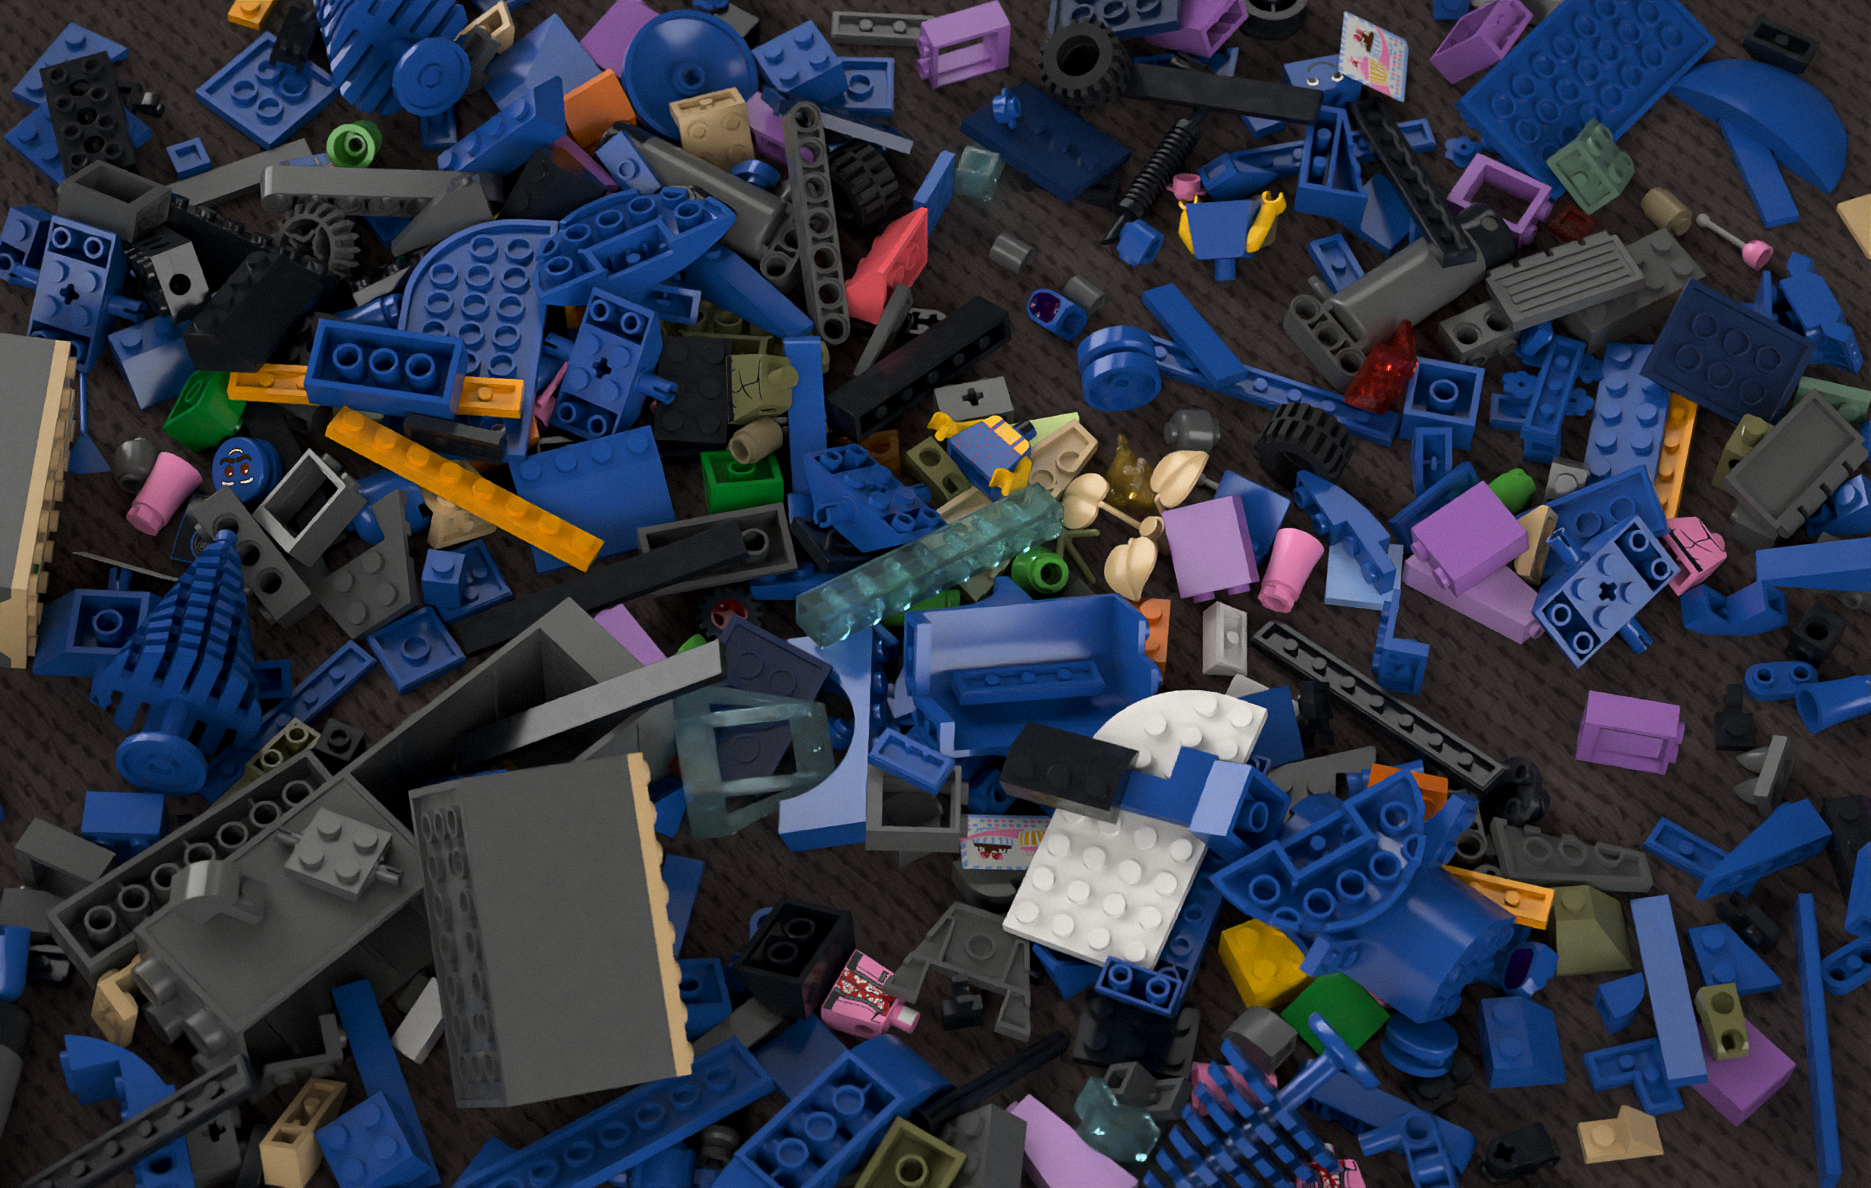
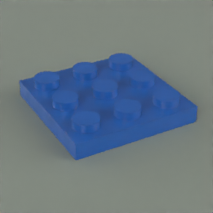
(267, 99)
(37, 142)

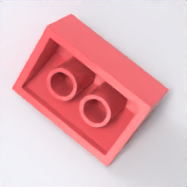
(893, 259)

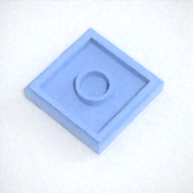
(1346, 583)

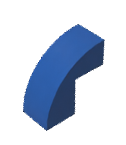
(1746, 612)

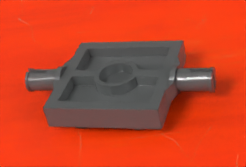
(339, 855)

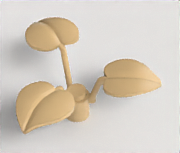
(1132, 564)

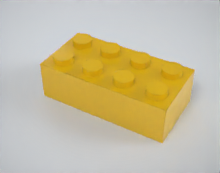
(1263, 964)

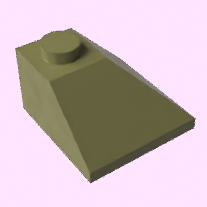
(1588, 932)

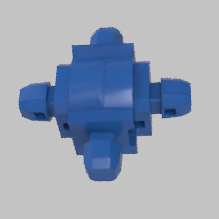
(668, 1169)

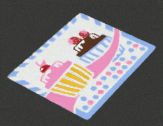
(1373, 56)
(1002, 841)

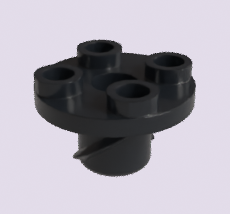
(1518, 795)

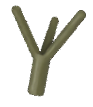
(1065, 540)

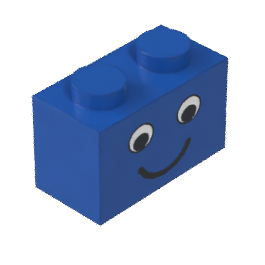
(1323, 75)

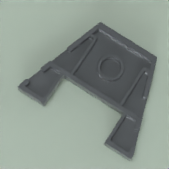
(373, 585)
(1319, 773)
(973, 944)

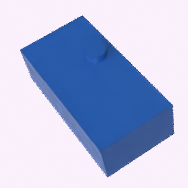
(386, 370)

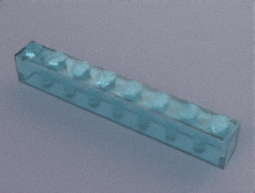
(929, 565)

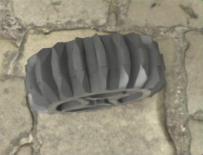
(328, 242)

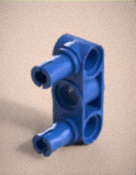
(1427, 1158)

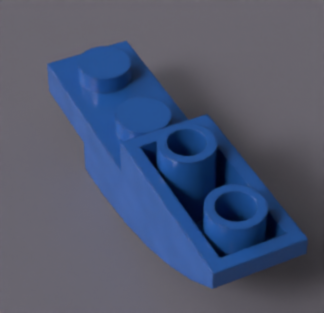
(1347, 521)

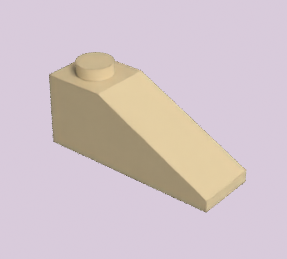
(290, 1148)

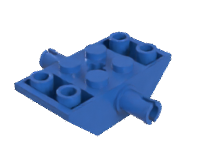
(78, 289)
(608, 367)
(866, 499)
(1602, 588)
(90, 628)

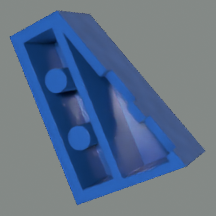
(1328, 170)

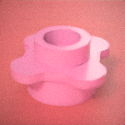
(1186, 186)

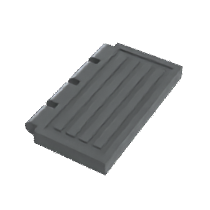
(1565, 281)
(1796, 465)

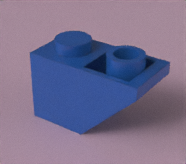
(23, 238)
(1844, 511)

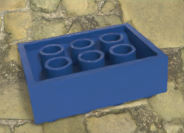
(600, 487)

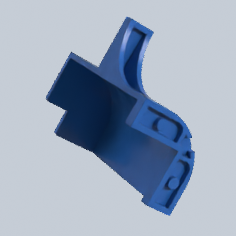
(1021, 632)
(1428, 940)

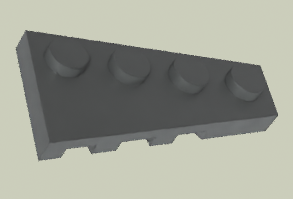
(1566, 861)

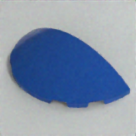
(1774, 110)
(626, 244)
(1338, 867)

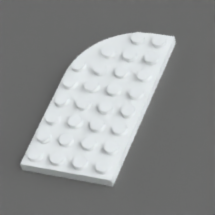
(1122, 885)

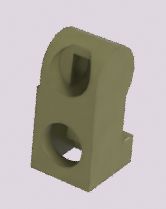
(935, 470)
(1722, 1021)

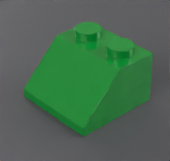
(204, 411)
(737, 485)

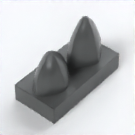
(1774, 767)

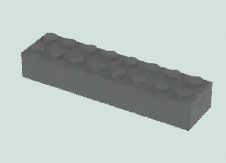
(99, 920)

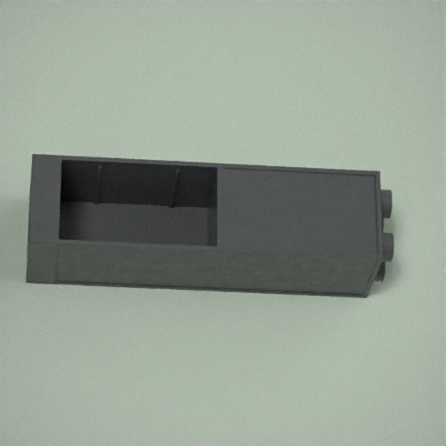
(268, 982)

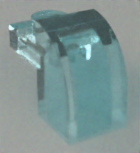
(978, 173)
(1114, 1128)

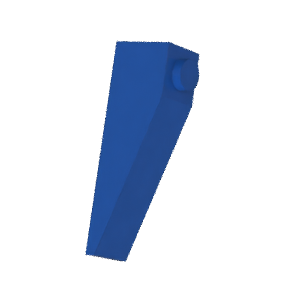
(745, 293)
(1823, 565)
(1784, 839)

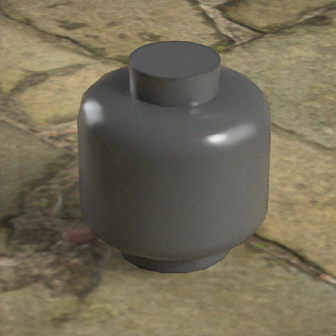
(1192, 430)
(134, 464)

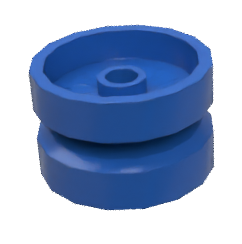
(1118, 369)

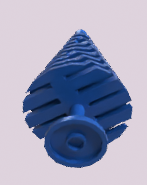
(396, 53)
(189, 666)
(1262, 1120)

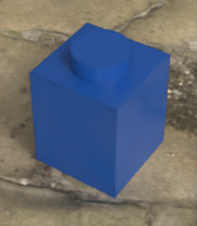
(444, 578)

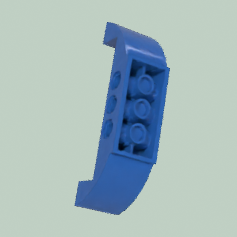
(1169, 983)
(108, 1071)
(837, 1118)

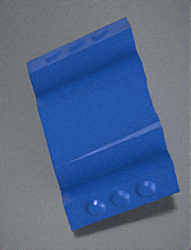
(1812, 311)

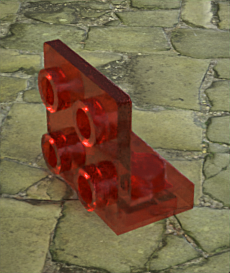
(1384, 372)

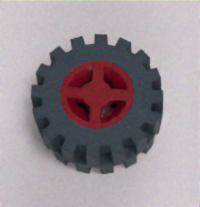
(717, 611)

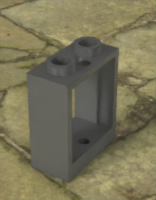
(114, 200)
(295, 491)
(914, 838)
(60, 860)

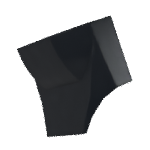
(1779, 45)

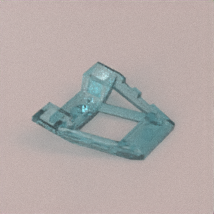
(700, 763)

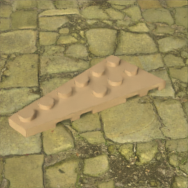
(1054, 465)

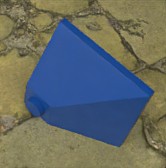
(537, 58)

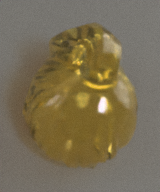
(1129, 479)

